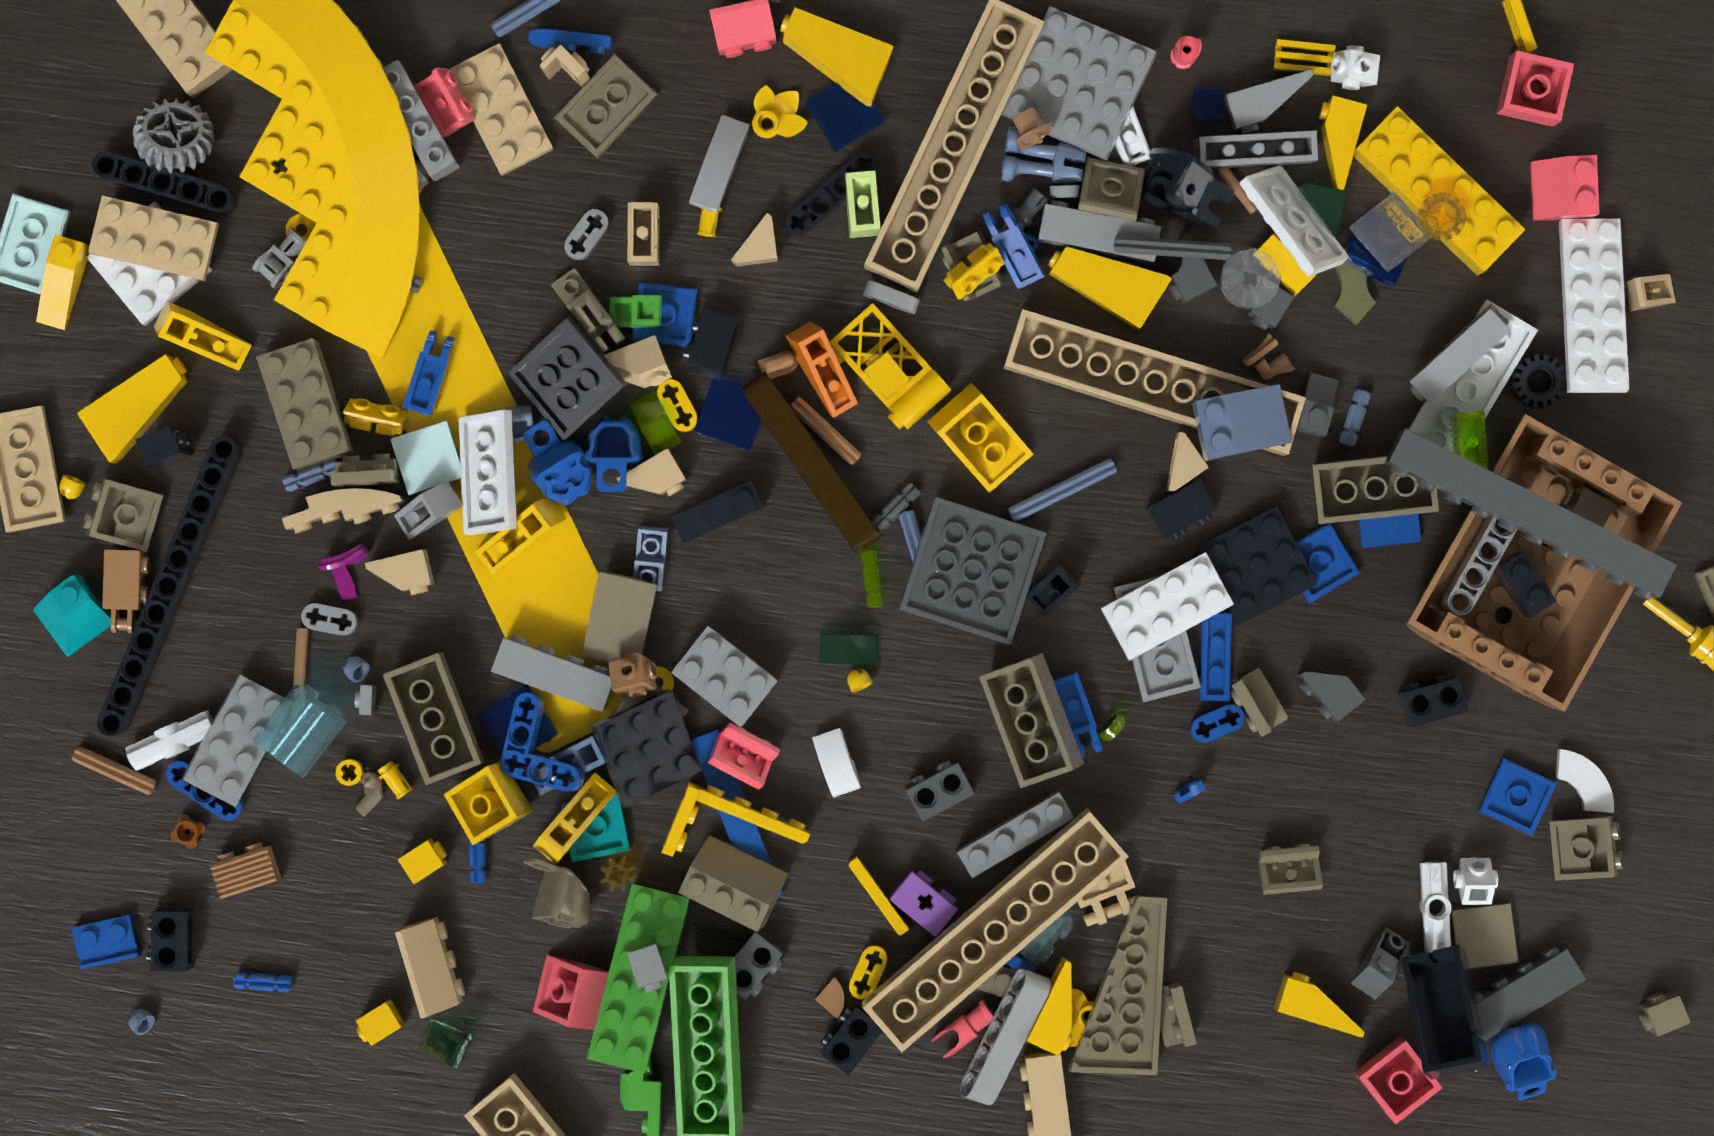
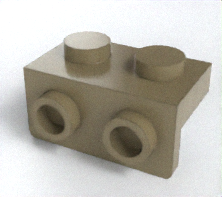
(959, 251)
(1259, 701)
(1290, 869)

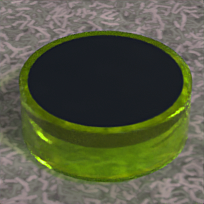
(1111, 727)

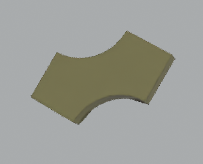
(1354, 296)

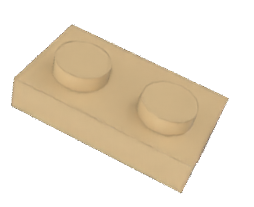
(560, 58)

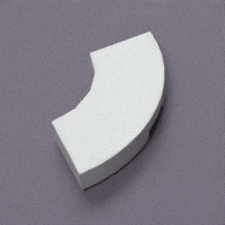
(1586, 779)

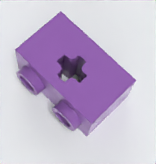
(932, 917)

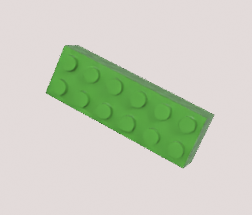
(629, 1014)
(706, 1046)

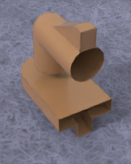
(778, 364)
(1277, 366)

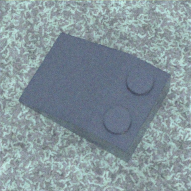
(1241, 422)

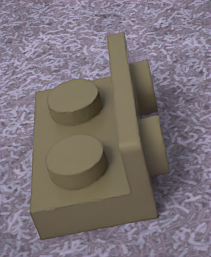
(1175, 1018)

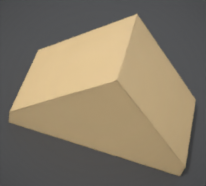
(759, 246)
(1649, 292)
(1185, 463)

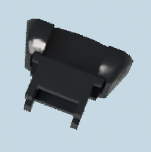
(1185, 184)

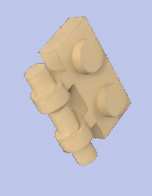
(1113, 884)

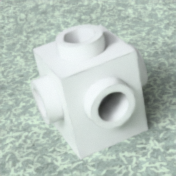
(1355, 68)
(1475, 881)

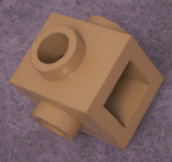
(633, 675)

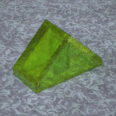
(655, 423)

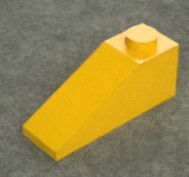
(1340, 134)
(61, 281)
(201, 336)
(531, 527)
(574, 818)
(1306, 1001)
(1054, 1020)

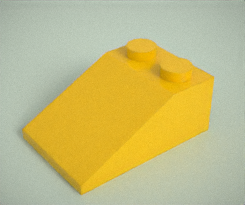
(980, 437)

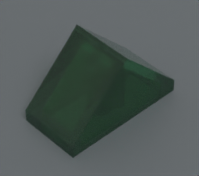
(1327, 204)
(848, 649)
(446, 1043)

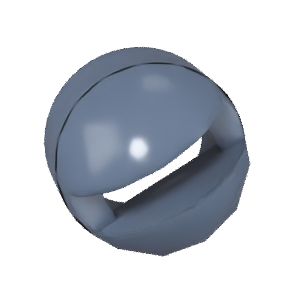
(356, 669)
(141, 1021)

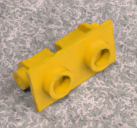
(985, 263)
(361, 413)

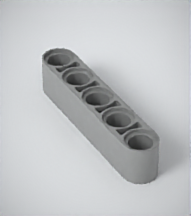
(1483, 567)
(1005, 1037)

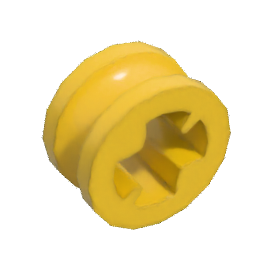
(359, 771)

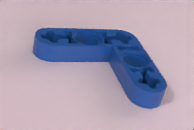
(525, 750)

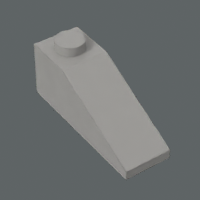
(1256, 104)

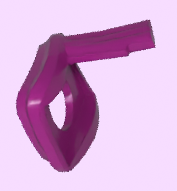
(337, 565)

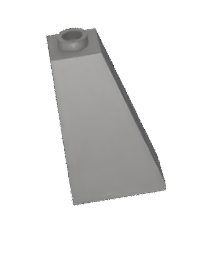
(1460, 354)

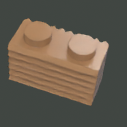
(245, 871)

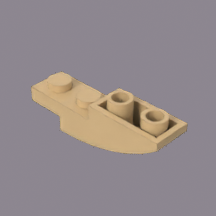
(353, 503)

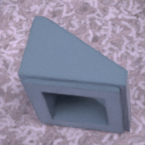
(521, 420)

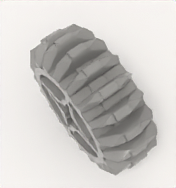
(157, 143)

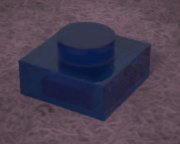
(1208, 104)

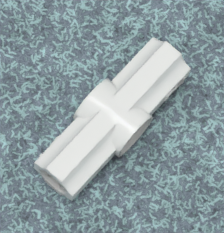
(169, 741)
(1435, 886)

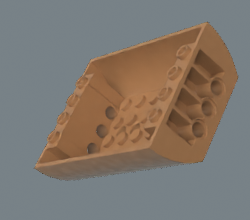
(1554, 649)

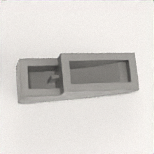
(719, 163)

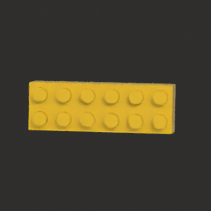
(1416, 168)

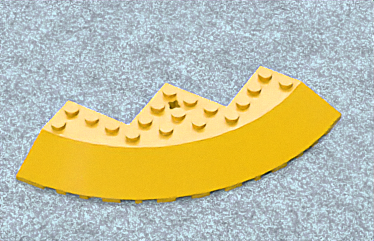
(343, 158)

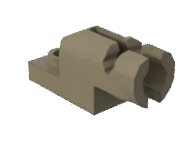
(586, 309)

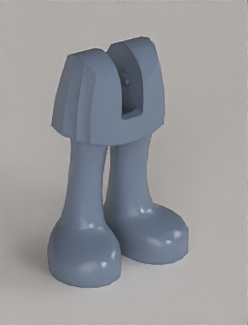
(1056, 170)

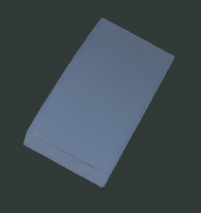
(651, 554)

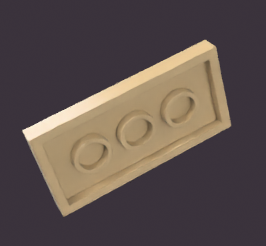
(501, 110)
(153, 238)
(28, 471)

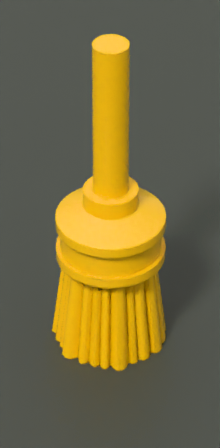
(1700, 639)

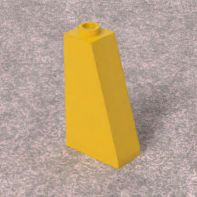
(839, 53)
(1112, 285)
(133, 406)

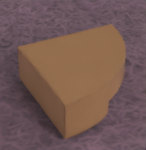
(832, 997)

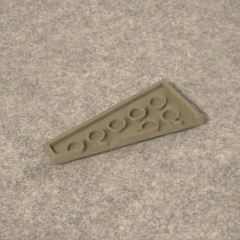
(1126, 1014)

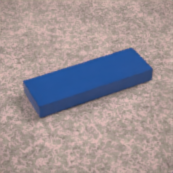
(1215, 657)

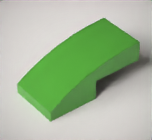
(636, 311)

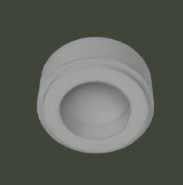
(1068, 191)

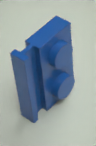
(106, 941)

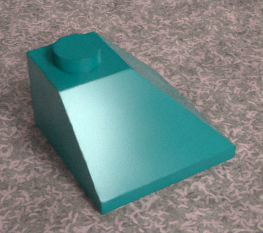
(73, 614)

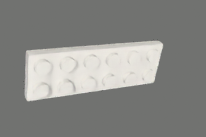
(1593, 306)
(1477, 386)

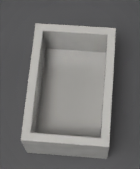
(724, 676)

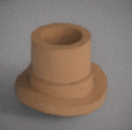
(1031, 128)

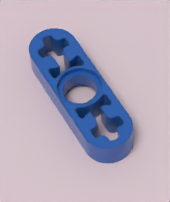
(182, 785)

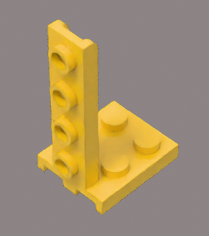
(739, 808)

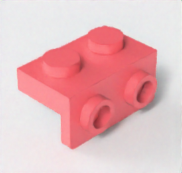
(444, 101)
(743, 755)

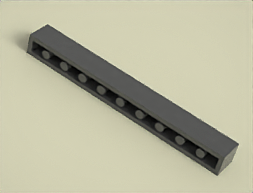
(1529, 513)

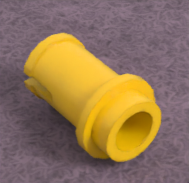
(708, 223)
(395, 779)

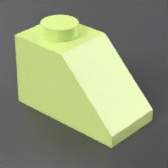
(862, 204)

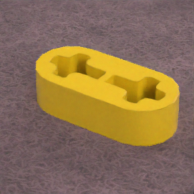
(670, 408)
(861, 969)

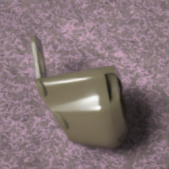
(561, 897)

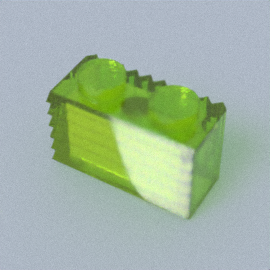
(1470, 437)

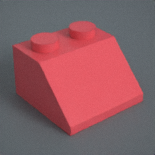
(743, 27)
(1564, 188)
(570, 992)

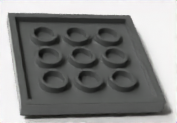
(972, 570)

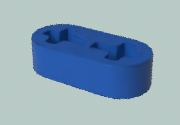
(1220, 729)

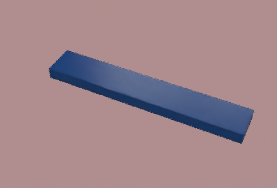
(740, 832)

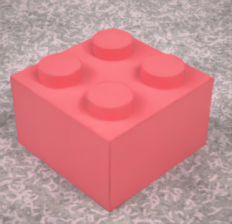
(1535, 88)
(1397, 1080)

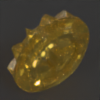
(1453, 209)

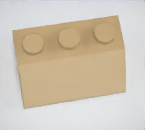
(430, 966)

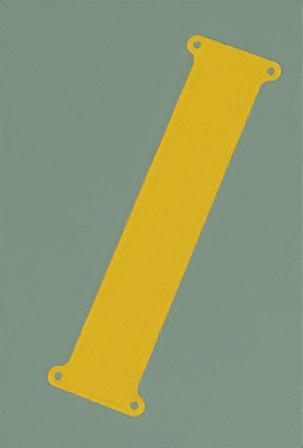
(553, 583)

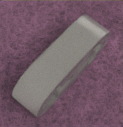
(580, 231)
(891, 297)
(328, 626)

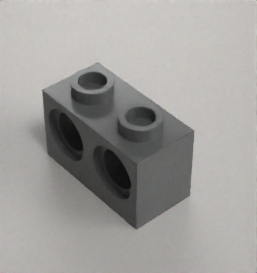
(943, 797)
(746, 961)

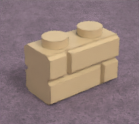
(643, 234)

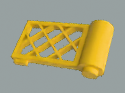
(915, 398)

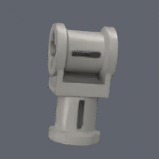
(280, 258)

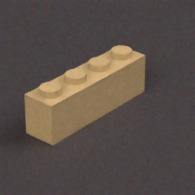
(1045, 1095)

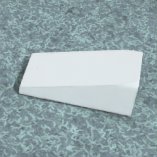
(1132, 141)

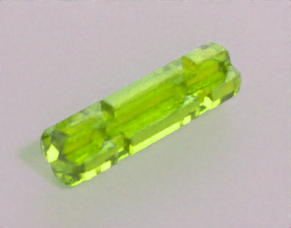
(871, 578)

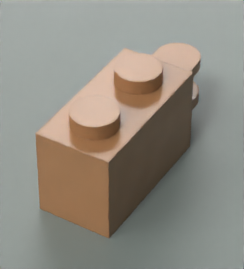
(125, 586)

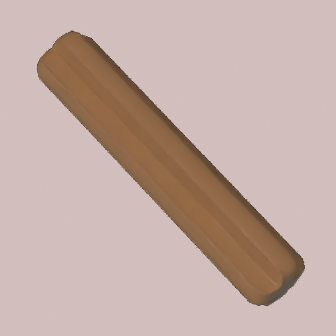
(825, 431)
(114, 770)

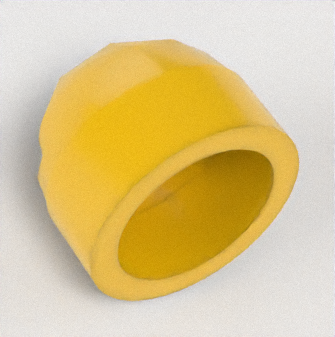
(71, 486)
(858, 680)

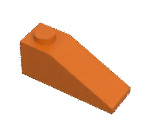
(822, 368)

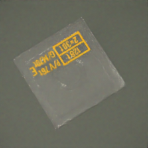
(1390, 231)

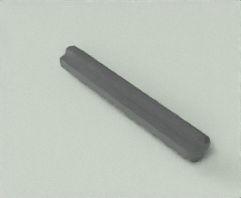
(1172, 247)

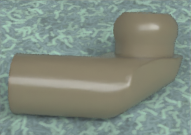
(373, 793)

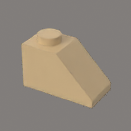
(641, 363)
(657, 475)
(405, 571)

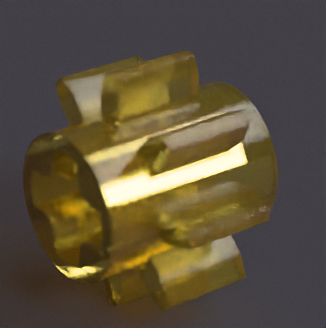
(620, 866)

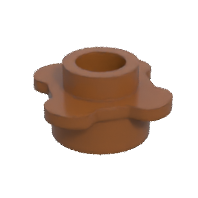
(195, 828)

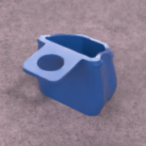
(613, 446)
(558, 466)
(1523, 1059)

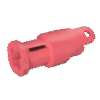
(1179, 57)
(968, 1026)

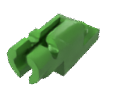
(643, 1093)

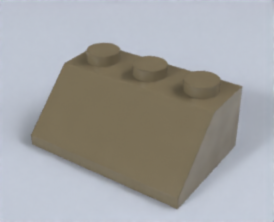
(733, 883)

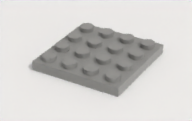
(1081, 81)

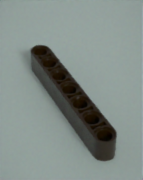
(810, 463)

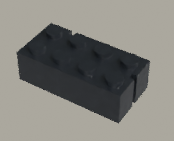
(1445, 1012)

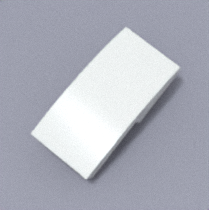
(836, 762)

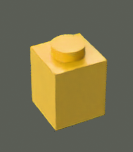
(886, 375)
(423, 860)
(379, 1023)

